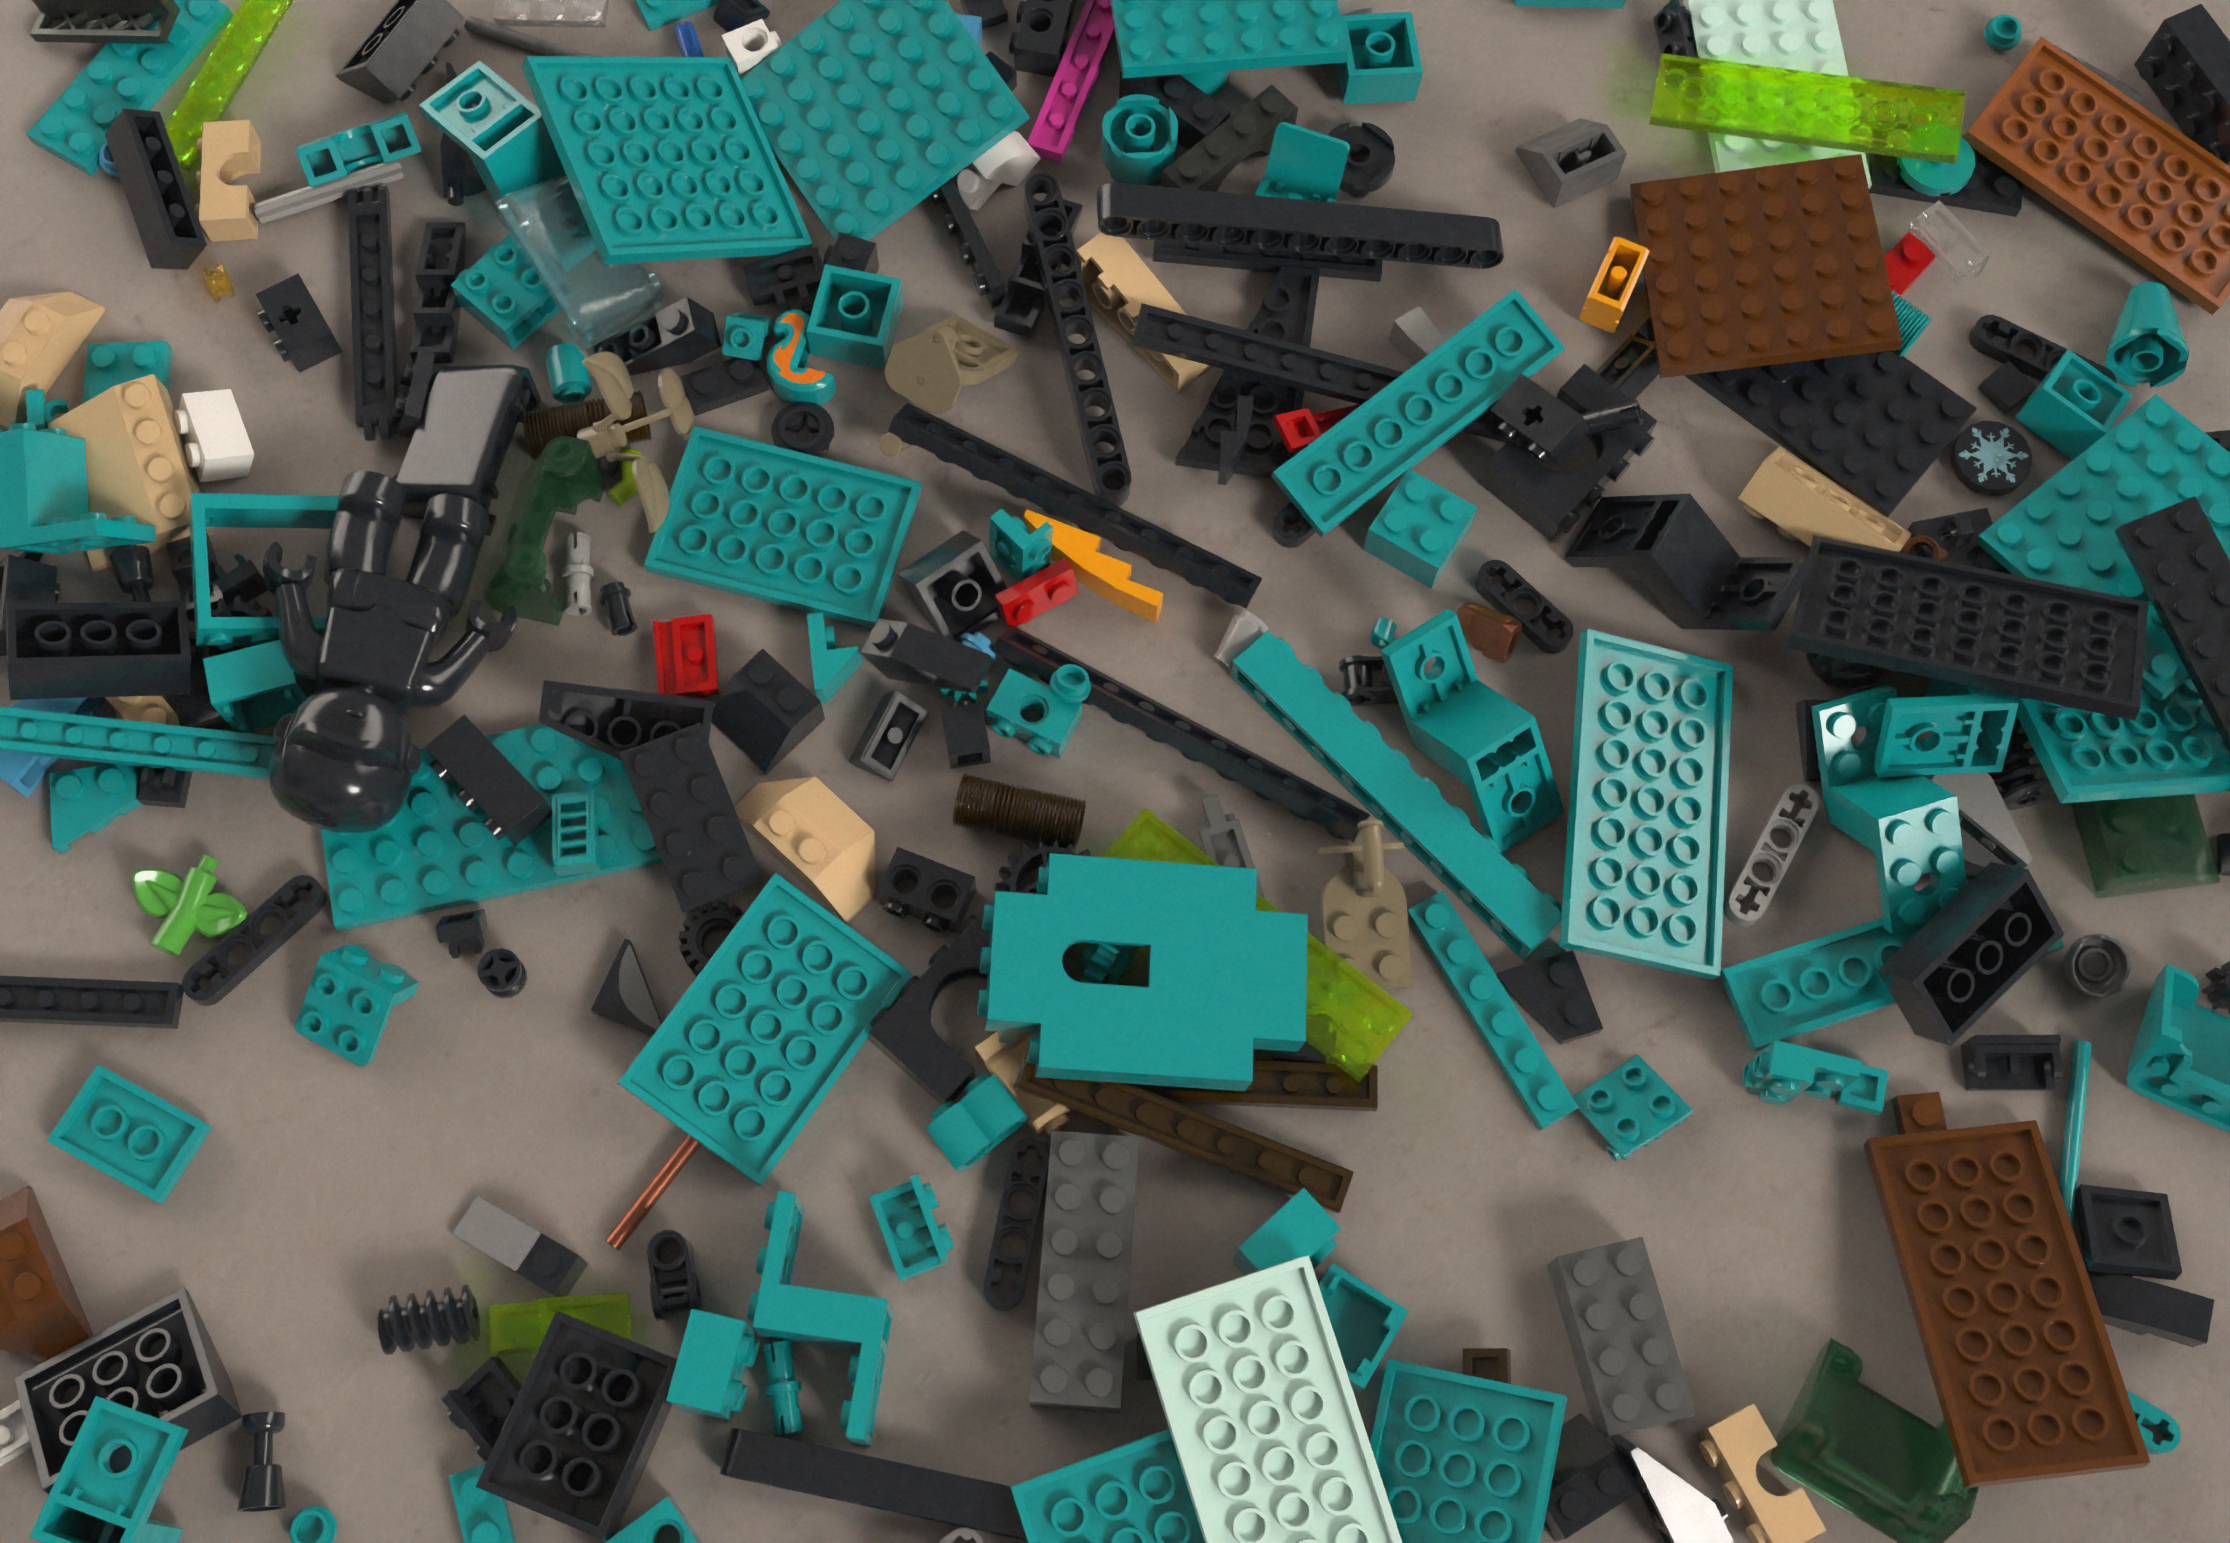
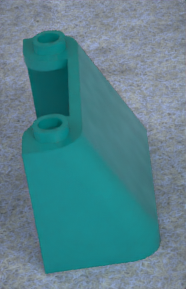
(2182, 1051)

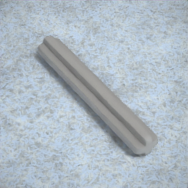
(327, 192)

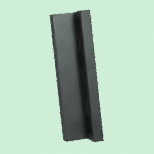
(108, 14)

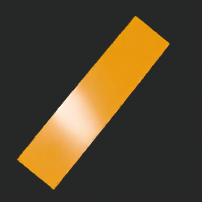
(1098, 571)

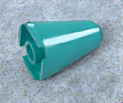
(2147, 339)

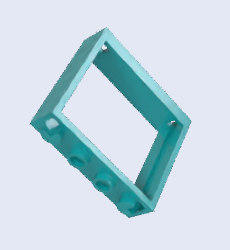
(246, 512)

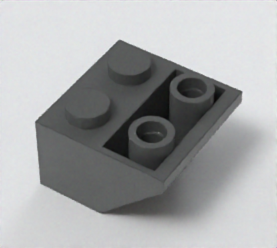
(1573, 160)

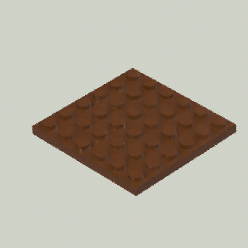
(1764, 267)

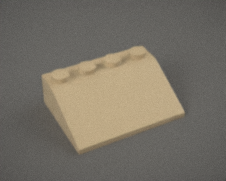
(134, 460)

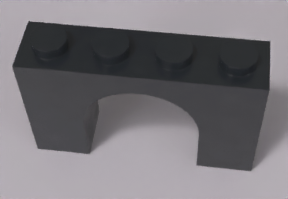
(1551, 498)
(906, 1028)

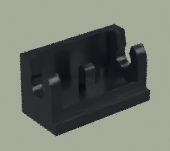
(2011, 1062)

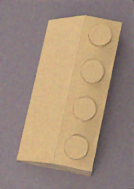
(1811, 504)

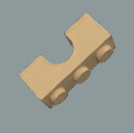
(225, 154)
(1735, 1448)

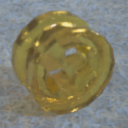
(219, 282)

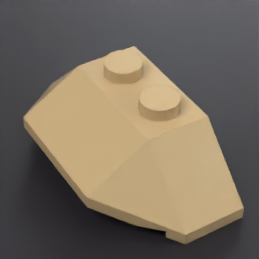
(37, 343)
(814, 840)

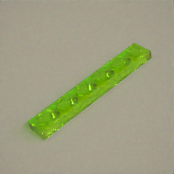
(223, 74)

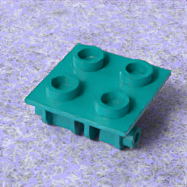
(1631, 1107)

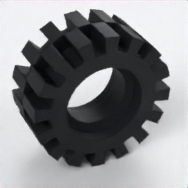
(700, 926)

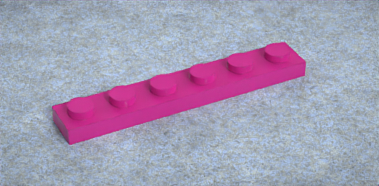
(1073, 81)

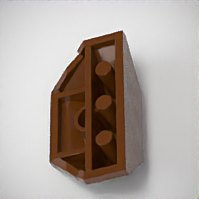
(36, 1294)

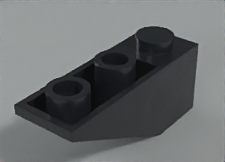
(665, 338)

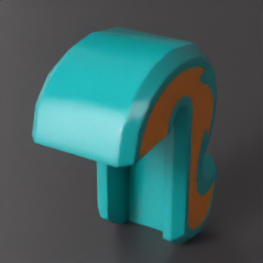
(788, 361)

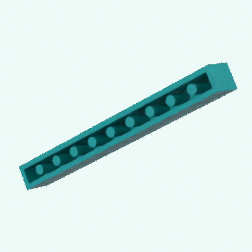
(1397, 795)

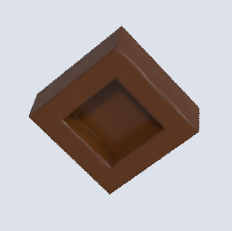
(1919, 1113)

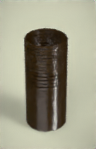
(568, 419)
(1025, 811)

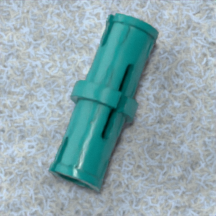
(783, 1389)

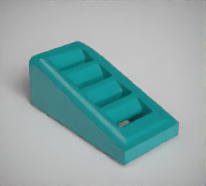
(582, 862)

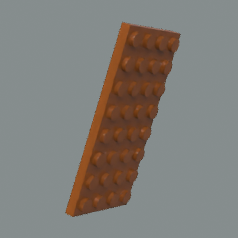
(2113, 170)

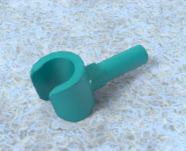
(1383, 632)

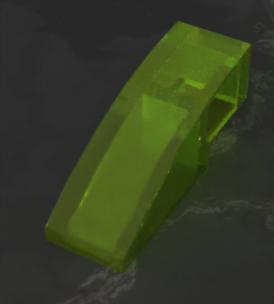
(523, 1325)

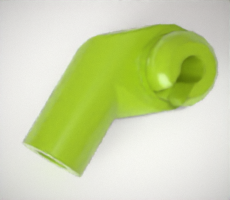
(625, 488)

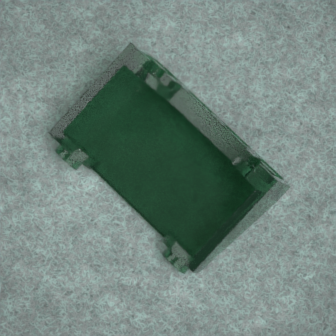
(555, 481)
(1872, 1454)

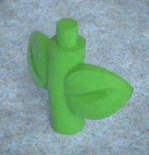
(186, 904)

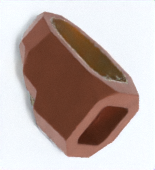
(1489, 631)

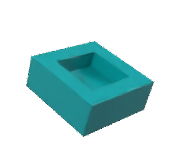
(1866, 1092)

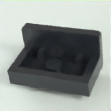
(483, 1404)

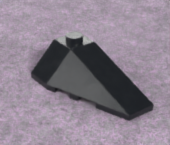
(619, 717)

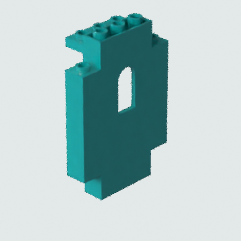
(1216, 979)

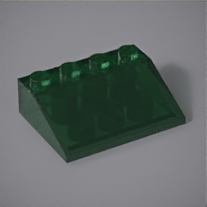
(2145, 844)

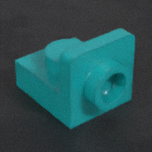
(746, 335)

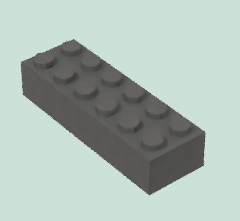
(1084, 1272)

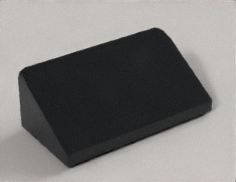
(1631, 366)
(888, 736)

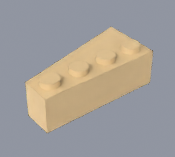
(1116, 288)

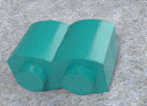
(977, 1121)

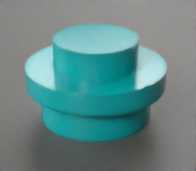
(2003, 32)
(1070, 683)
(313, 1525)

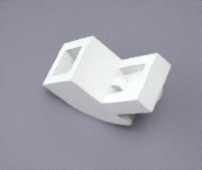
(1003, 163)

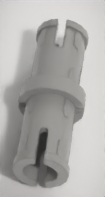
(578, 574)

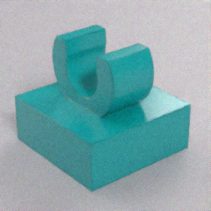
(41, 412)

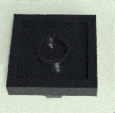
(1959, 537)
(2127, 1232)

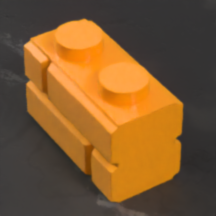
(1614, 284)

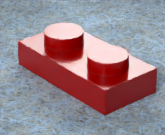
(1907, 262)
(1037, 594)

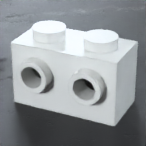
(214, 435)

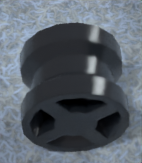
(497, 965)

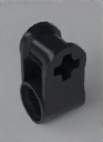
(1373, 681)
(672, 1278)

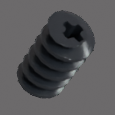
(2017, 778)
(428, 1321)

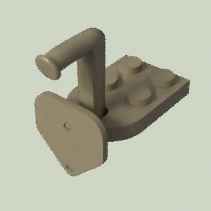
(938, 363)
(1372, 924)

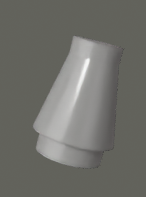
(1239, 636)

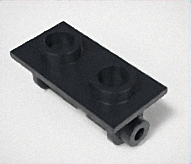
(1675, 30)

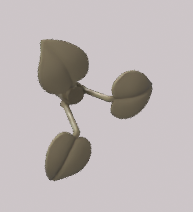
(608, 437)

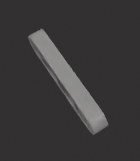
(1769, 853)

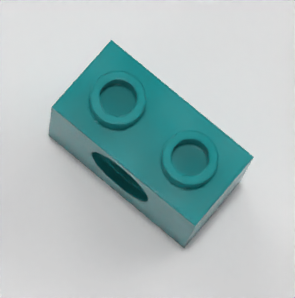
(1021, 695)

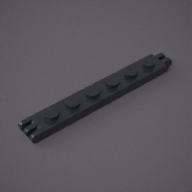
(372, 311)

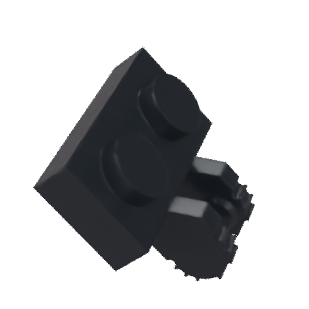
(785, 277)

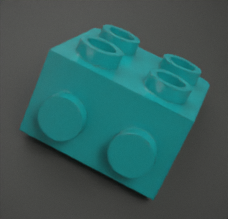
(1304, 165)
(352, 1002)

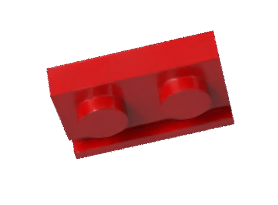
(687, 656)

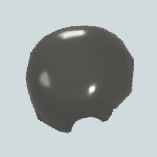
(2097, 965)

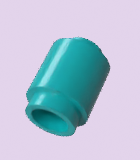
(567, 374)

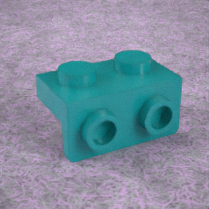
(910, 1228)

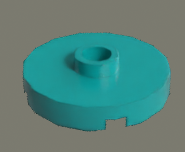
(1937, 177)

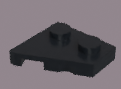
(1555, 995)

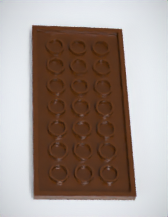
(2004, 1305)

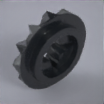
(792, 419)

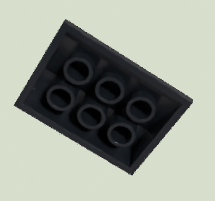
(148, 1362)
(581, 1427)

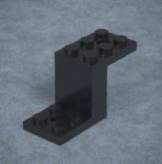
(1688, 563)

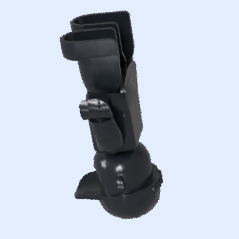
(348, 748)

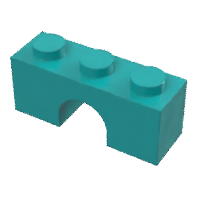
(357, 148)

